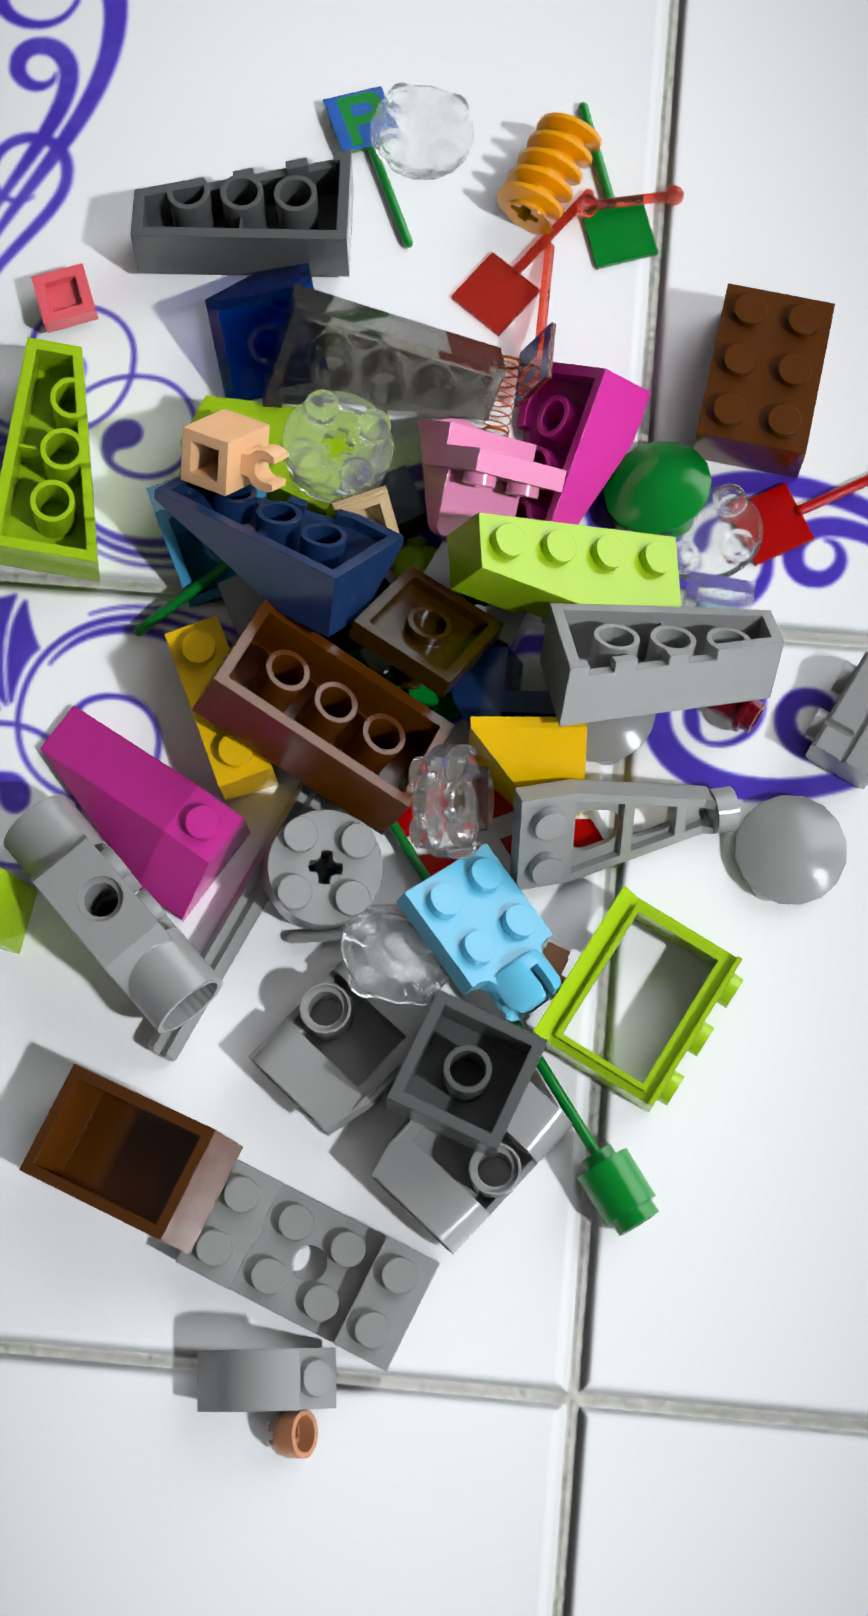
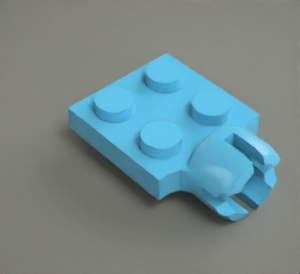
(484, 933)

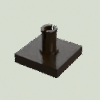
(425, 632)

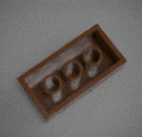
(321, 716)

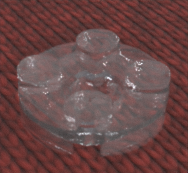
(344, 416)
(450, 801)

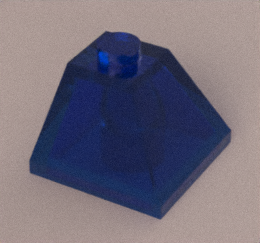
(247, 324)

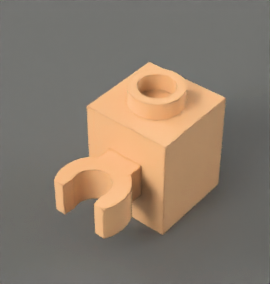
(229, 454)

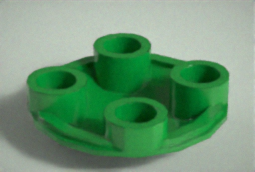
(658, 489)

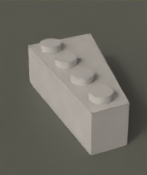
(655, 659)

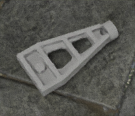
(546, 825)

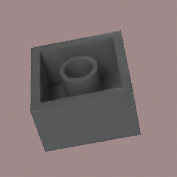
(466, 1073)

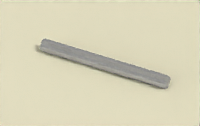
(237, 919)

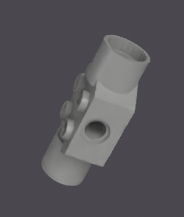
(99, 904)

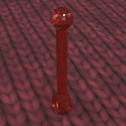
(589, 204)

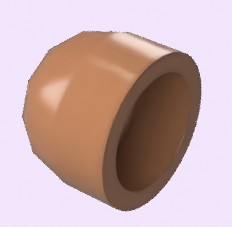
(294, 1434)

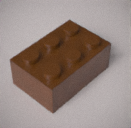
(763, 380)
(132, 1158)

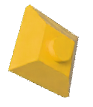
(528, 751)

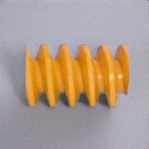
(547, 171)

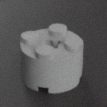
(348, 849)

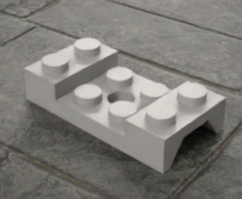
(369, 1277)

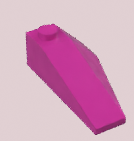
(583, 426)
(148, 813)

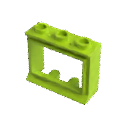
(689, 1035)

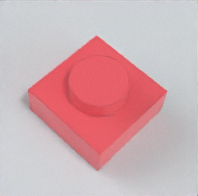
(64, 298)

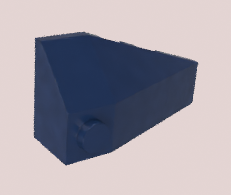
(297, 559)

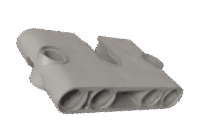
(352, 1065)

